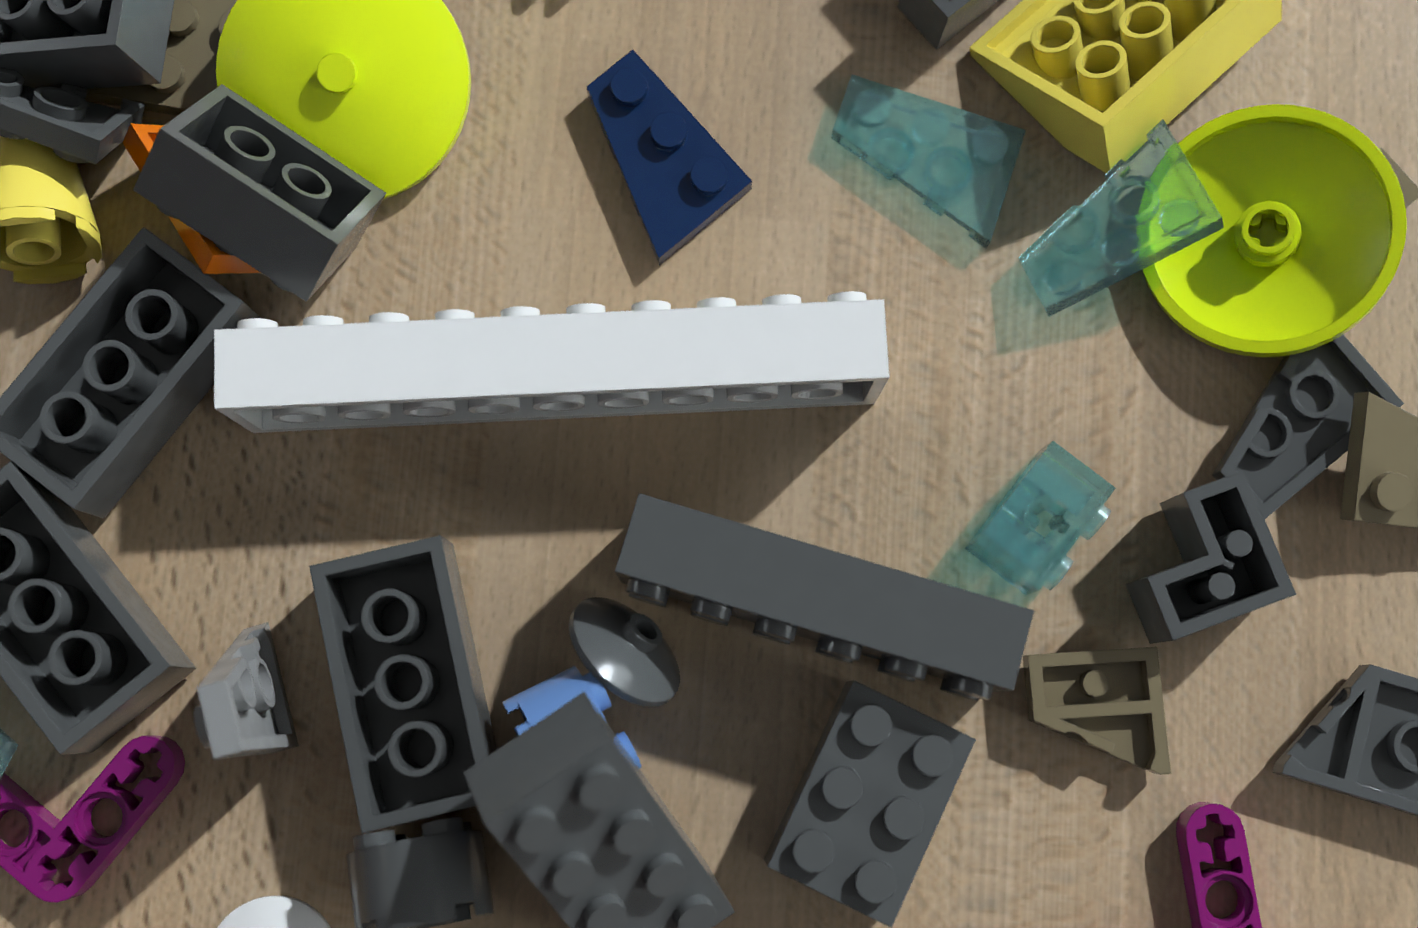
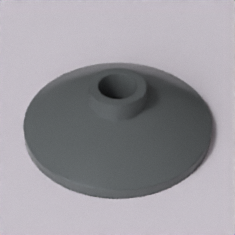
(624, 651)

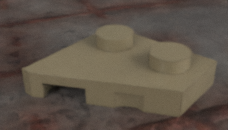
(1102, 701)

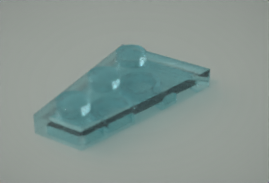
(934, 149)
(1130, 222)

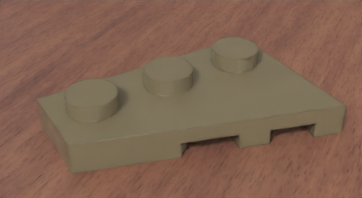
(1381, 464)

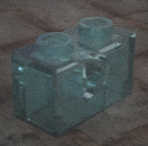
(1050, 483)

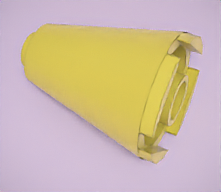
(44, 215)

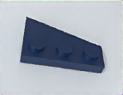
(665, 155)

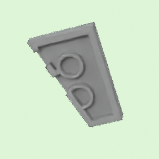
(245, 700)

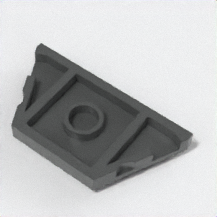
(1363, 741)

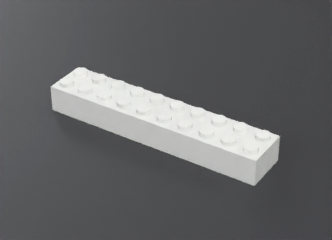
(551, 363)

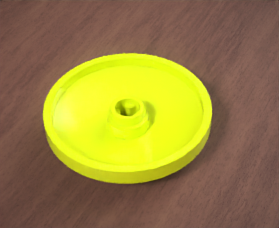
(356, 78)
(1304, 237)

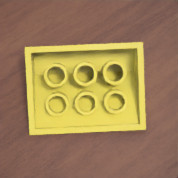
(1116, 67)

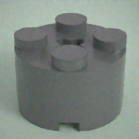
(419, 878)

